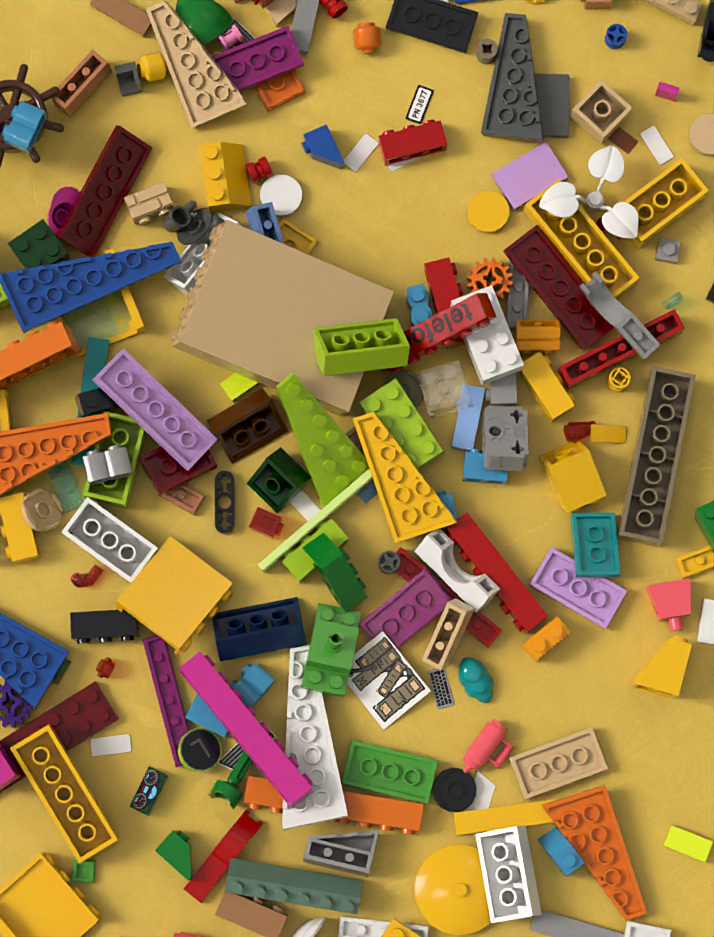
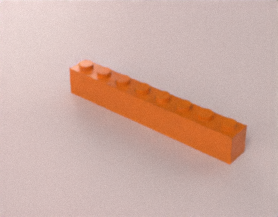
(360, 807)

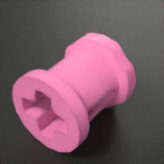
(230, 37)

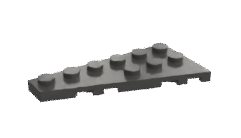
(513, 97)

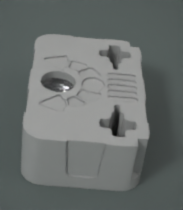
(505, 438)

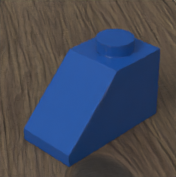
(322, 147)

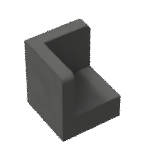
(128, 79)

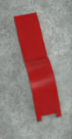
(219, 859)

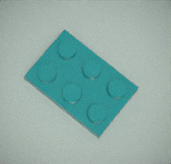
(595, 545)

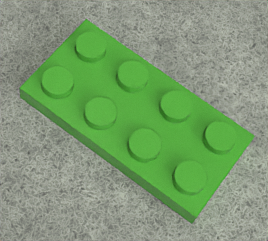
(389, 771)

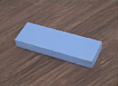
(468, 421)

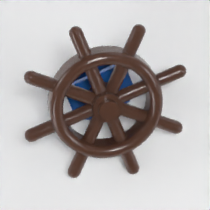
(19, 86)

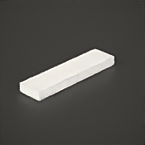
(371, 928)

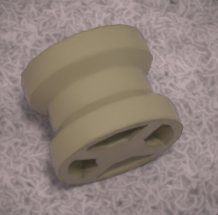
(486, 56)

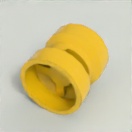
(618, 379)

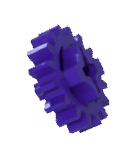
(19, 702)

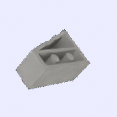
(342, 852)

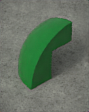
(204, 18)

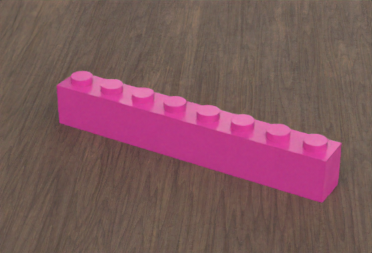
(246, 730)

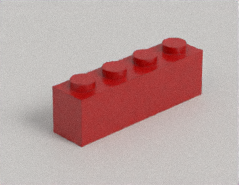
(443, 287)

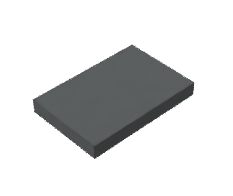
(554, 104)

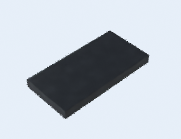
(433, 22)

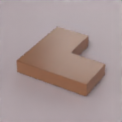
(185, 498)

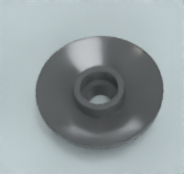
(197, 228)

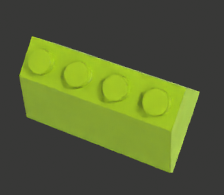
(360, 347)

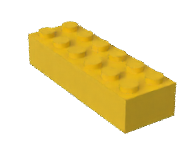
(584, 246)
(64, 793)

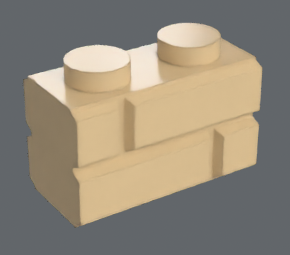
(149, 204)

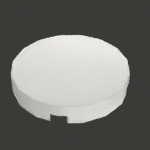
(283, 193)

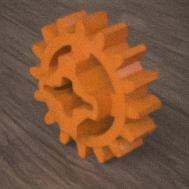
(498, 281)

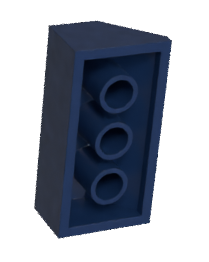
(258, 629)

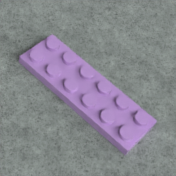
(155, 409)

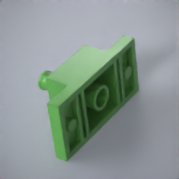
(331, 650)

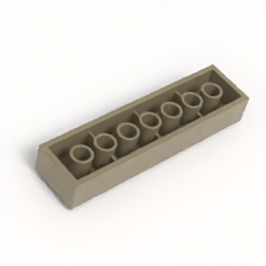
(656, 456)

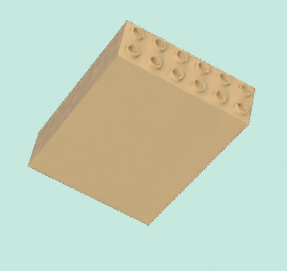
(260, 307)

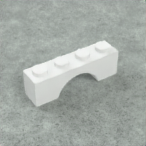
(438, 554)

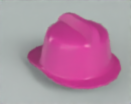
(60, 207)

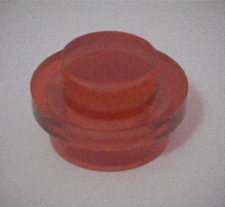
(105, 667)

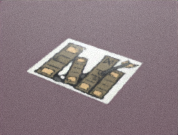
(385, 680)

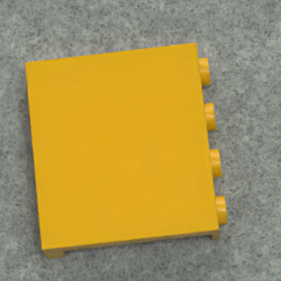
(175, 594)
(44, 903)

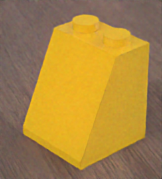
(573, 476)
(665, 669)

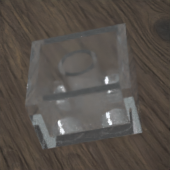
(445, 389)

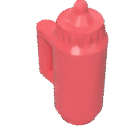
(484, 746)

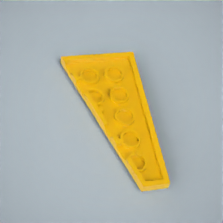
(403, 491)

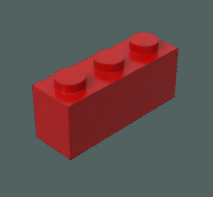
(412, 142)

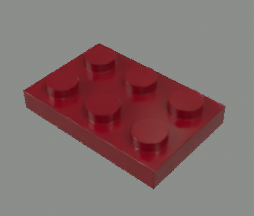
(168, 474)

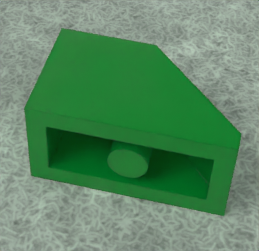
(177, 853)

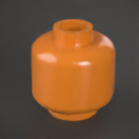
(367, 37)

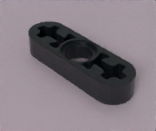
(230, 486)

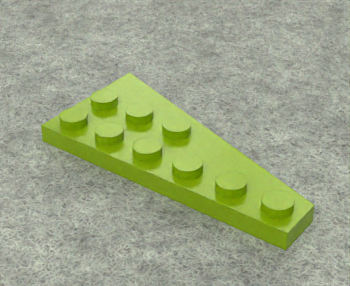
(325, 448)

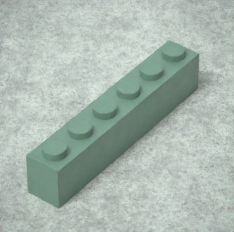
(293, 886)

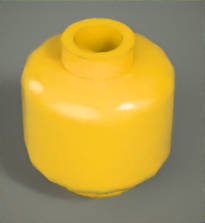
(152, 67)

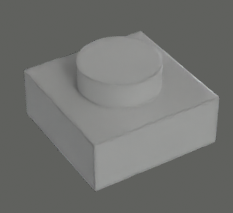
(667, 250)

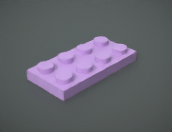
(589, 596)

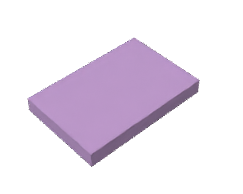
(529, 175)

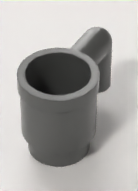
(179, 217)

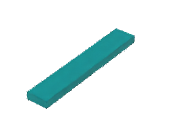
(94, 362)

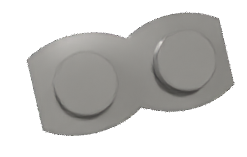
(107, 465)

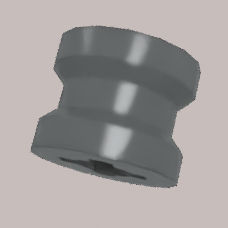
(390, 559)

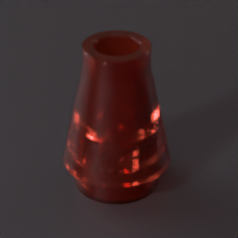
(577, 430)

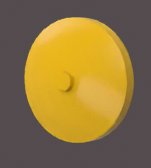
(453, 890)

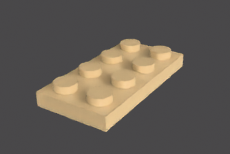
(558, 763)

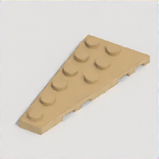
(197, 77)

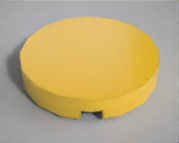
(488, 211)

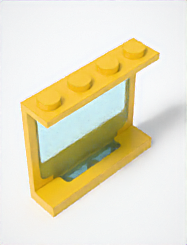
(108, 318)

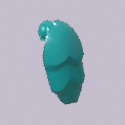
(476, 679)

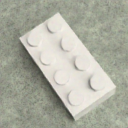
(493, 346)
(109, 540)

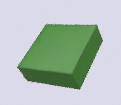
(83, 871)

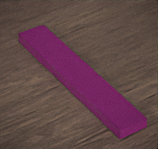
(167, 692)

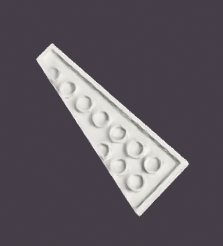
(312, 748)

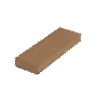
(124, 14)

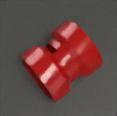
(335, 7)
(259, 170)

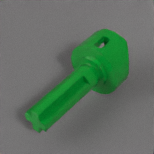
(228, 790)

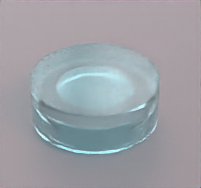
(672, 300)

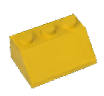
(225, 176)

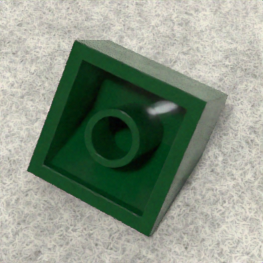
(278, 480)

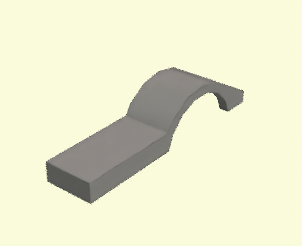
(620, 317)

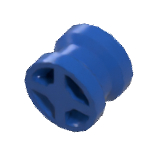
(616, 31)

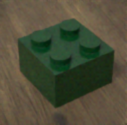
(38, 247)

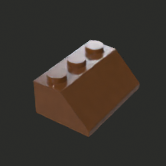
(247, 425)

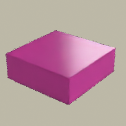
(667, 91)

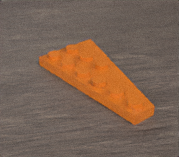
(40, 447)
(594, 833)

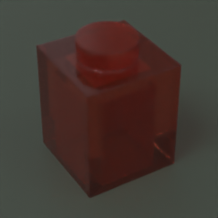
(266, 523)

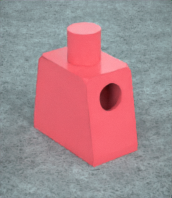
(671, 601)

